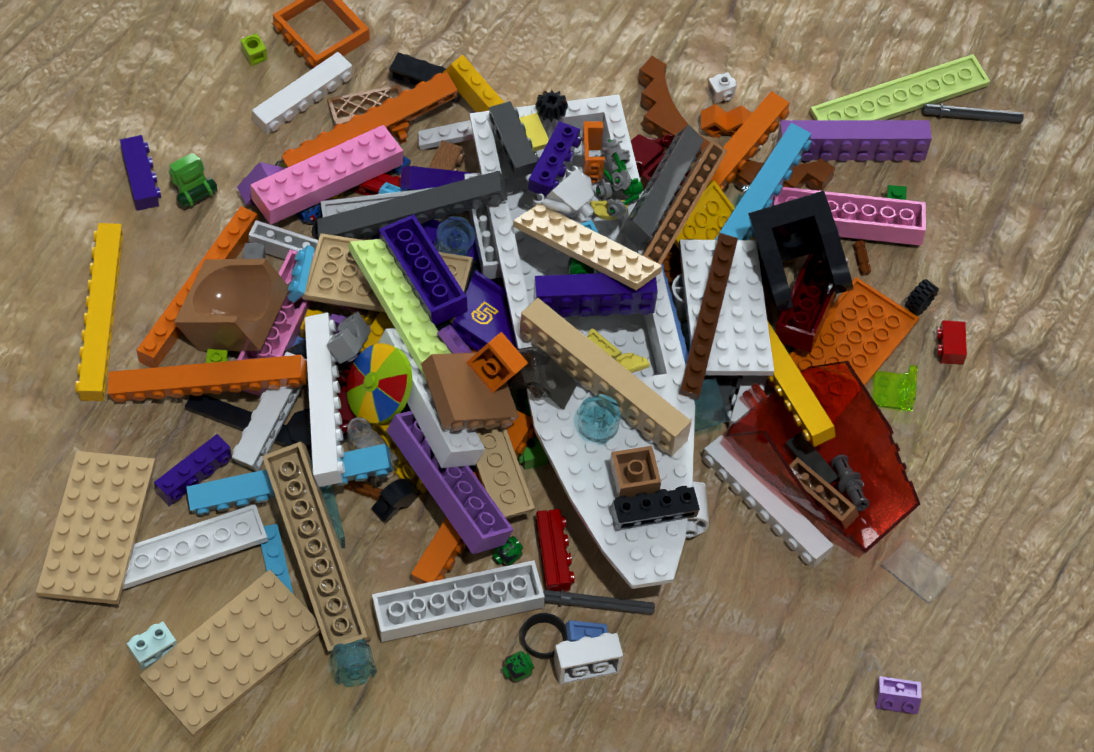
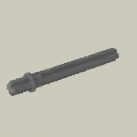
(975, 113)
(598, 602)

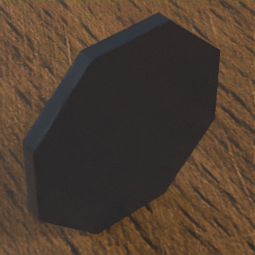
(300, 427)

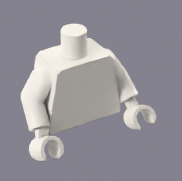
(570, 194)

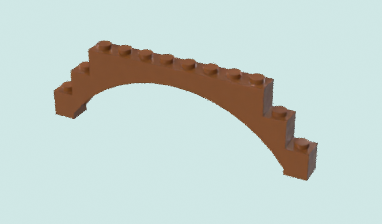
(665, 119)

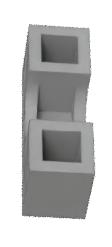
(350, 338)

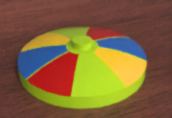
(379, 383)

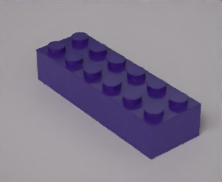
(424, 269)
(594, 295)

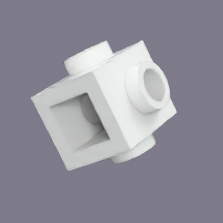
(722, 87)

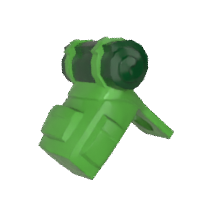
(190, 180)

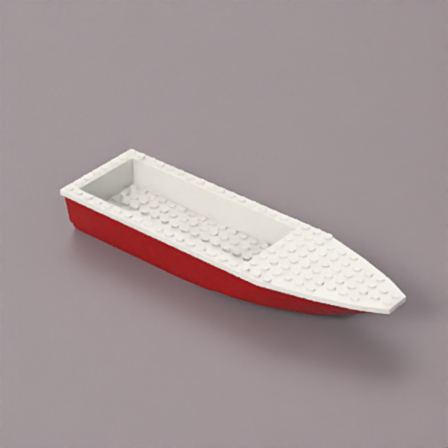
(639, 554)

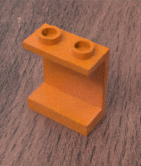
(592, 140)

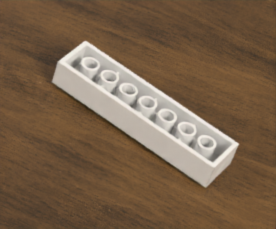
(448, 446)
(457, 601)

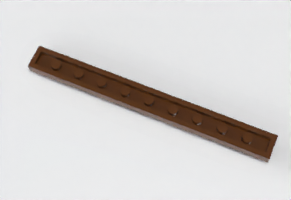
(708, 316)

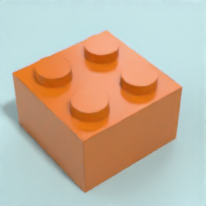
(497, 362)

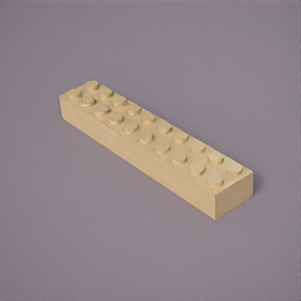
(605, 376)
(316, 546)

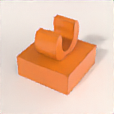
(400, 132)

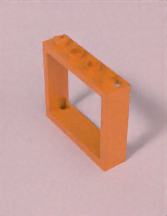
(348, 44)

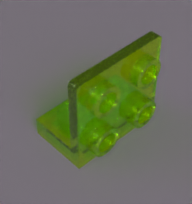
(896, 389)

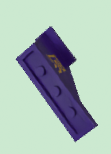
(485, 314)

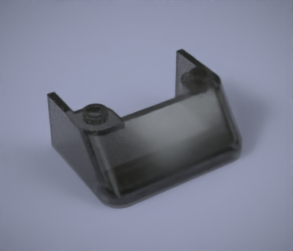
(542, 378)

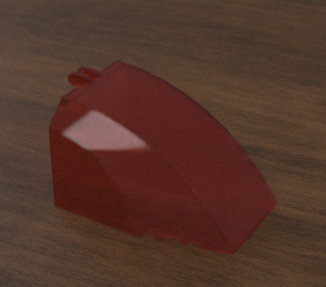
(860, 434)

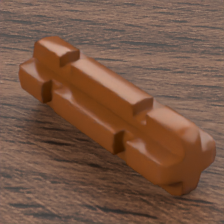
(862, 257)
(363, 489)

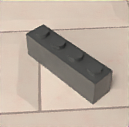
(513, 139)

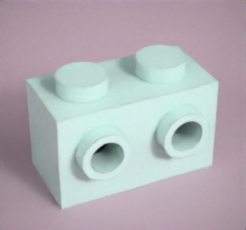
(151, 645)

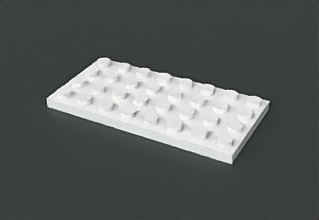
(742, 329)

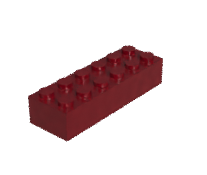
(812, 301)

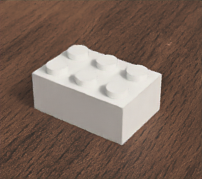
(588, 658)

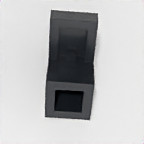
(395, 495)

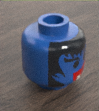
(310, 214)

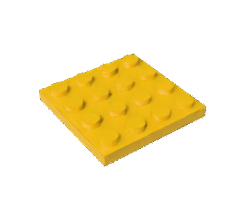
(707, 216)

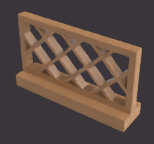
(365, 97)

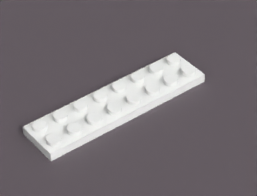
(195, 545)

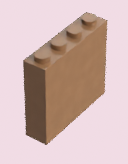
(463, 397)

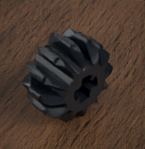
(551, 105)

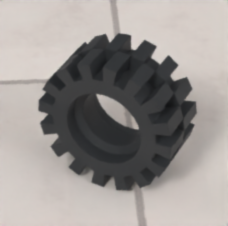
(921, 297)

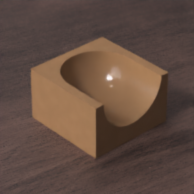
(232, 304)

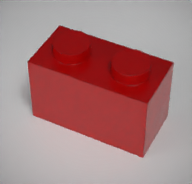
(952, 342)

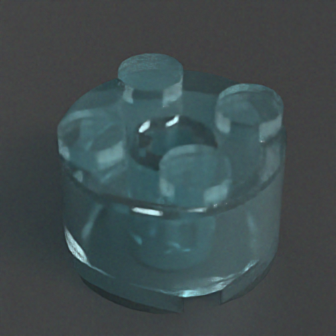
(457, 228)
(599, 418)
(352, 663)

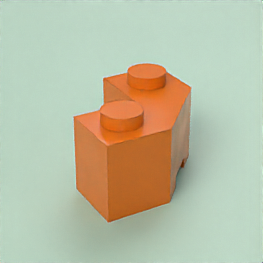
(719, 122)

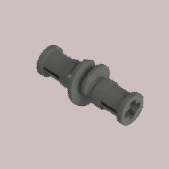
(850, 482)

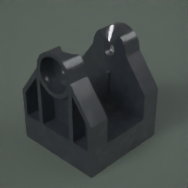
(795, 231)

